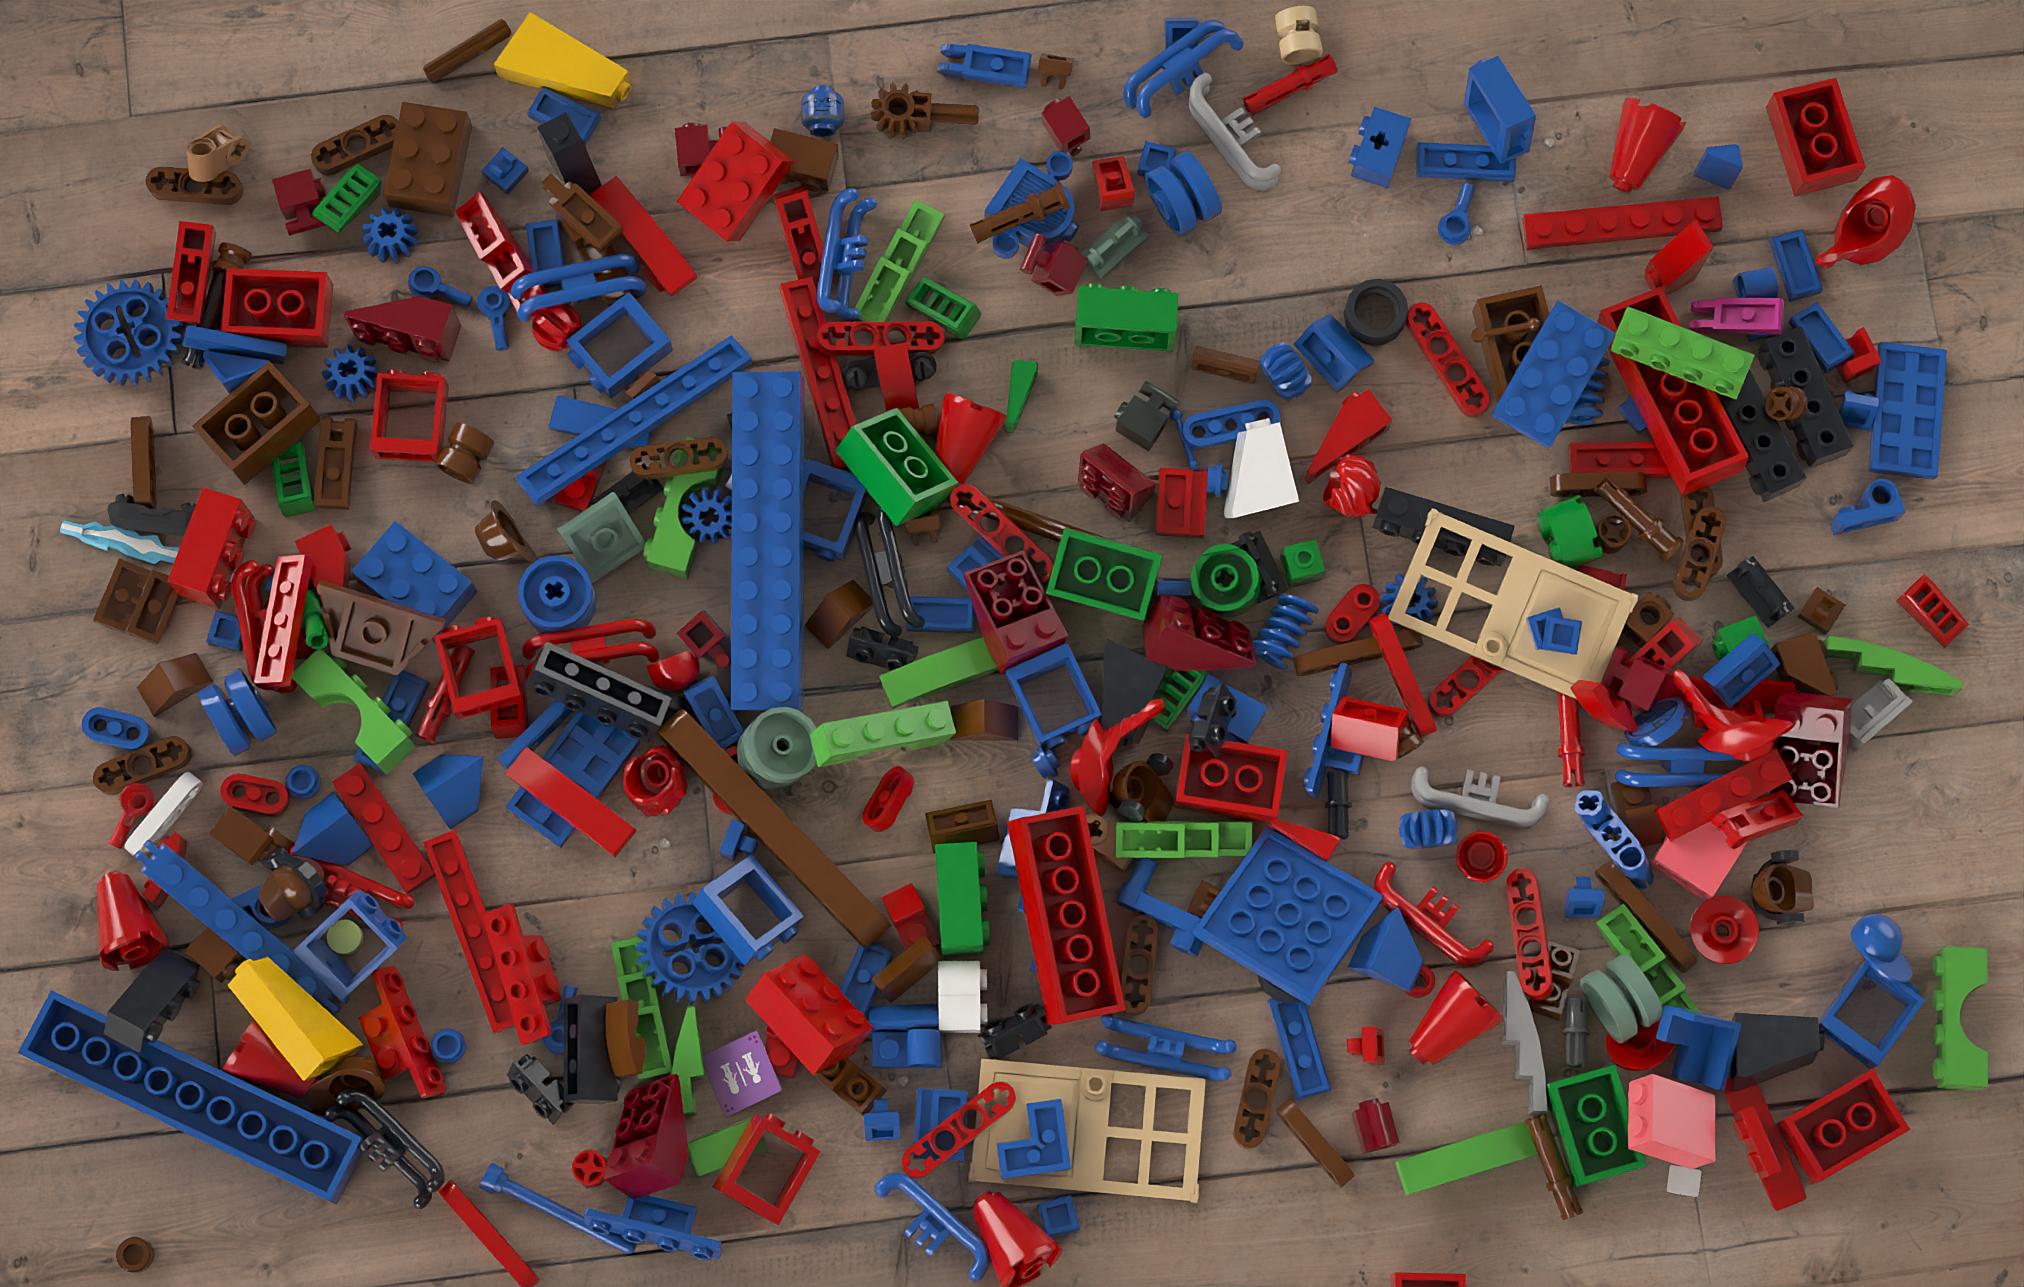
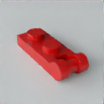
(1757, 818)

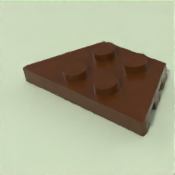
(374, 629)

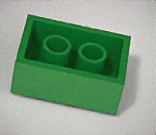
(1126, 318)
(896, 466)
(1104, 573)
(961, 899)
(1593, 1126)

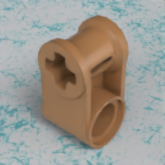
(214, 153)
(1105, 844)

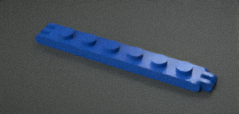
(229, 918)

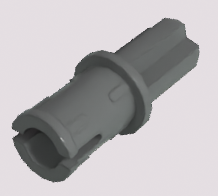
(1576, 1032)

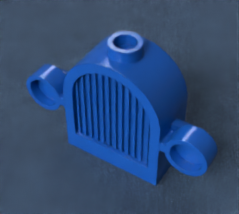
(1014, 190)

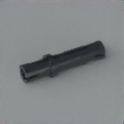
(211, 313)

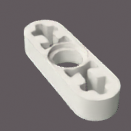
(165, 813)

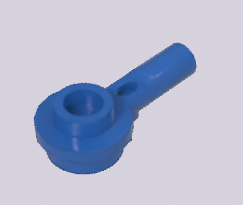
(1455, 227)
(427, 283)
(494, 305)
(555, 1041)

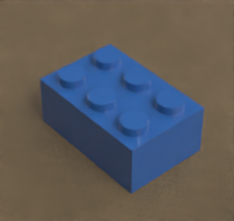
(413, 576)

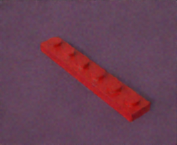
(1620, 222)
(820, 370)
(467, 913)

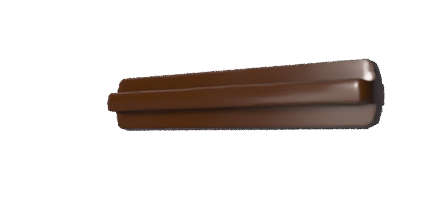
(467, 50)

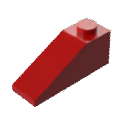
(800, 232)
(1679, 260)
(191, 271)
(1355, 426)
(328, 555)
(1665, 648)

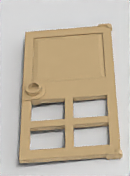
(1528, 588)
(1086, 1113)

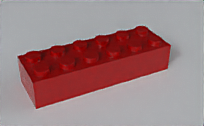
(1680, 415)
(1066, 915)

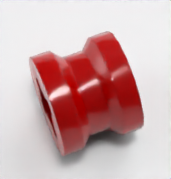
(584, 1166)

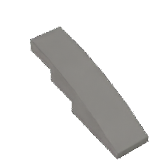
(1520, 1030)

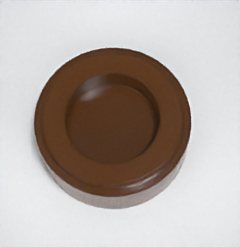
(135, 1255)

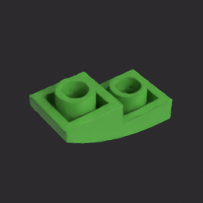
(713, 1149)

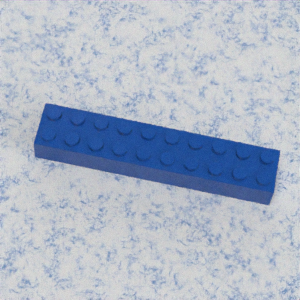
(767, 541)
(195, 1099)

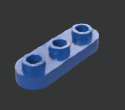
(1214, 422)

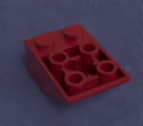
(408, 325)
(1114, 482)
(1013, 611)
(1194, 638)
(1815, 746)
(649, 1140)

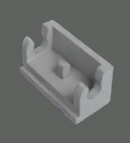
(1875, 711)

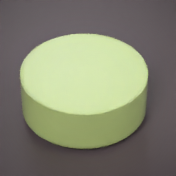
(345, 937)

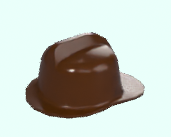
(501, 536)
(347, 1073)

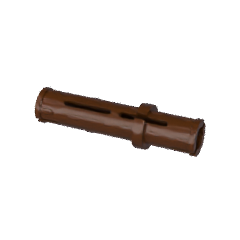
(1558, 1179)

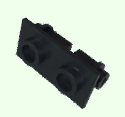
(633, 491)
(1271, 578)
(1760, 591)
(867, 647)
(1217, 708)
(1002, 1033)
(527, 1078)

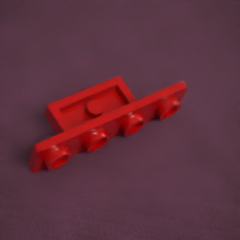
(1755, 702)
(524, 973)
(398, 1037)
(1765, 1146)

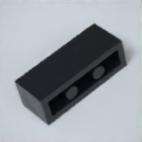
(152, 1000)
(586, 1056)

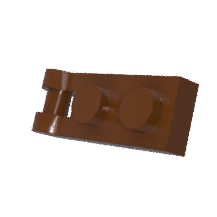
(335, 464)

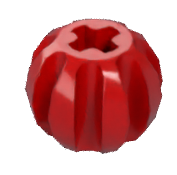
(555, 325)

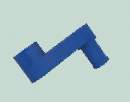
(1625, 852)
(1136, 899)

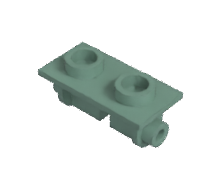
(1114, 244)

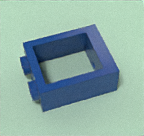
(1499, 109)
(659, 348)
(842, 482)
(1038, 667)
(726, 924)
(329, 965)
(1850, 1040)

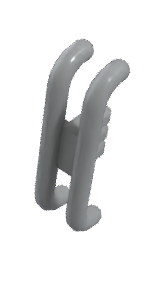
(1231, 137)
(1477, 800)

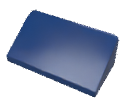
(1720, 165)
(1741, 670)
(904, 1017)

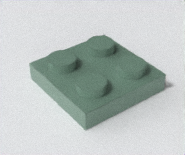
(602, 537)

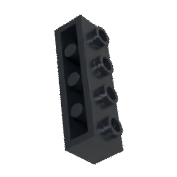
(1821, 429)
(1771, 460)
(1406, 517)
(597, 692)

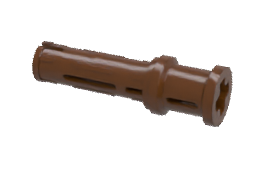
(1035, 207)
(1649, 528)

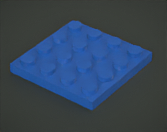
(1288, 916)

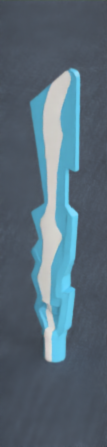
(143, 548)

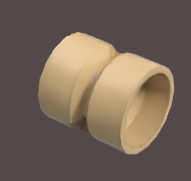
(1298, 35)

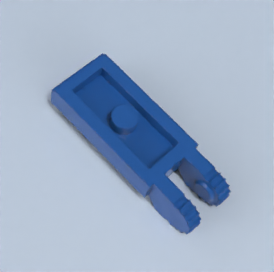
(987, 64)

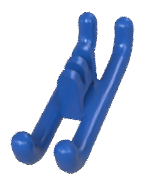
(1177, 64)
(843, 254)
(577, 283)
(1682, 763)
(1165, 1048)
(935, 1222)

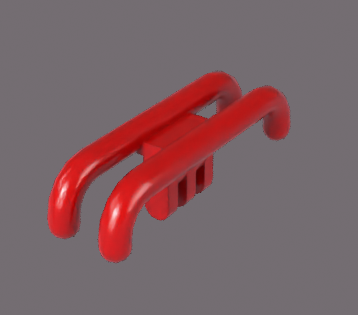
(253, 619)
(591, 644)
(345, 882)
(1430, 920)

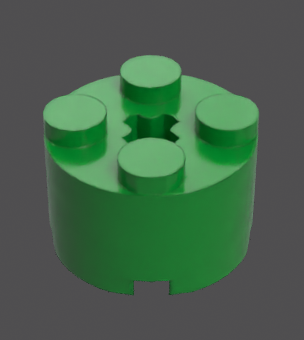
(1569, 532)
(1210, 570)

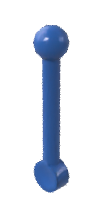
(1176, 416)

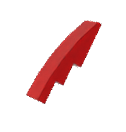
(645, 237)
(497, 247)
(570, 802)

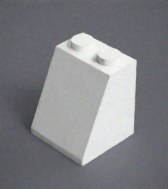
(1259, 471)

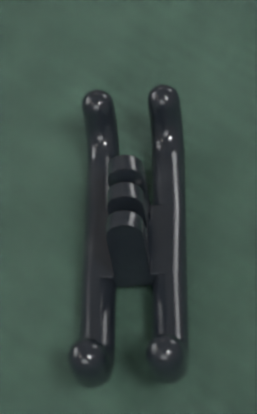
(885, 569)
(389, 1142)

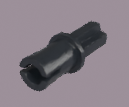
(1338, 804)

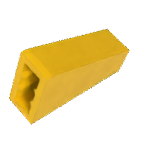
(553, 59)
(292, 1018)

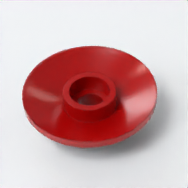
(1740, 926)
(1631, 1057)

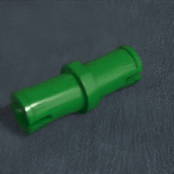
(313, 622)

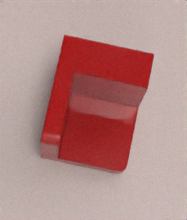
(1865, 358)

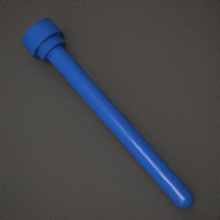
(498, 1181)

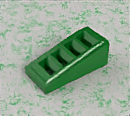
(359, 182)
(960, 319)
(1021, 383)
(298, 499)
(1162, 720)

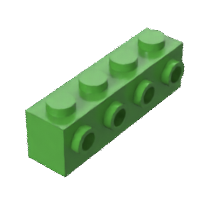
(1682, 352)

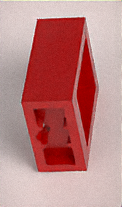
(408, 448)
(486, 700)
(726, 1179)

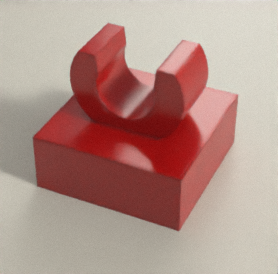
(1370, 1045)

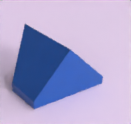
(232, 369)
(452, 786)
(331, 834)
(1388, 953)

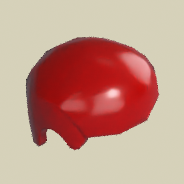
(674, 672)
(1482, 856)

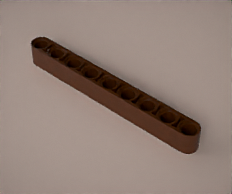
(773, 828)

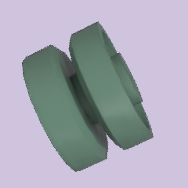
(777, 748)
(1621, 998)

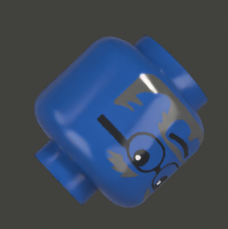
(822, 111)

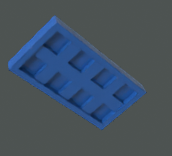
(1553, 374)
(1909, 411)
(589, 757)

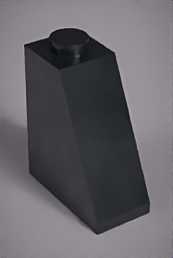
(568, 153)
(1129, 686)
(1773, 1047)

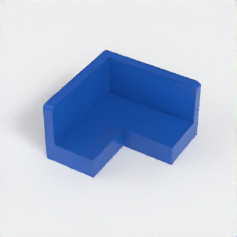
(1704, 1045)
(1046, 1149)

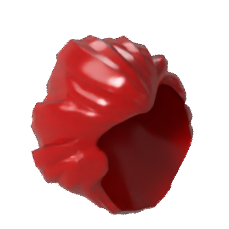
(1353, 487)
(655, 781)

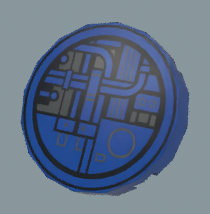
(1658, 723)

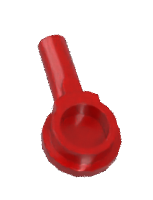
(135, 801)

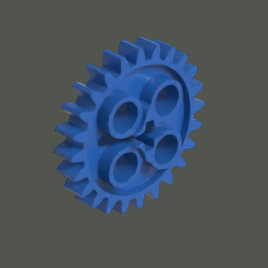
(100, 344)
(701, 976)

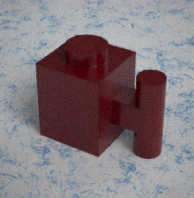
(1066, 125)
(693, 146)
(298, 197)
(1057, 265)
(704, 637)
(1642, 680)
(1375, 1126)

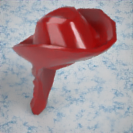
(1872, 223)
(1728, 732)
(1093, 762)

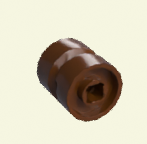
(464, 453)

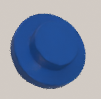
(1217, 479)
(1046, 762)
(303, 782)
(448, 1046)

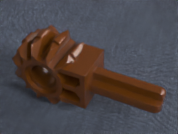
(918, 111)

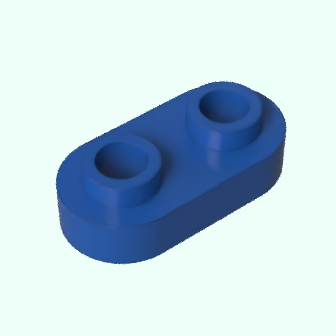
(117, 730)

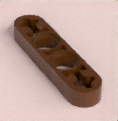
(1351, 653)
(1653, 923)

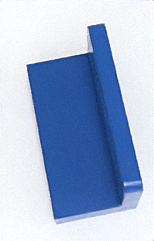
(1333, 351)

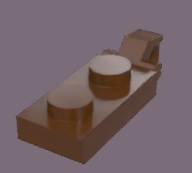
(582, 213)

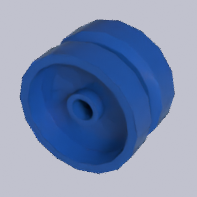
(1183, 193)
(556, 577)
(241, 710)

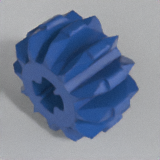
(393, 224)
(1285, 371)
(352, 383)
(704, 505)
(1420, 597)
(1428, 829)

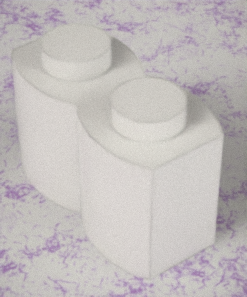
(960, 996)

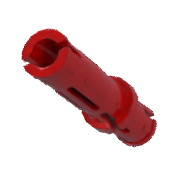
(1300, 79)
(429, 729)
(1570, 736)

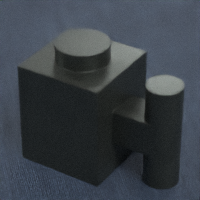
(1143, 420)

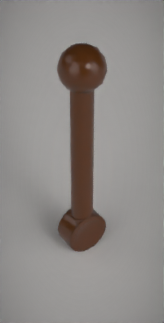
(1479, 334)

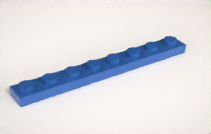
(633, 420)

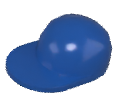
(1880, 943)

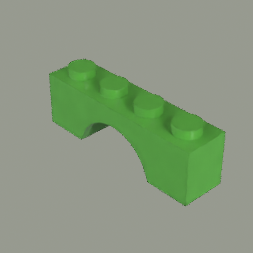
(672, 548)
(379, 736)
(857, 736)
(1958, 1060)

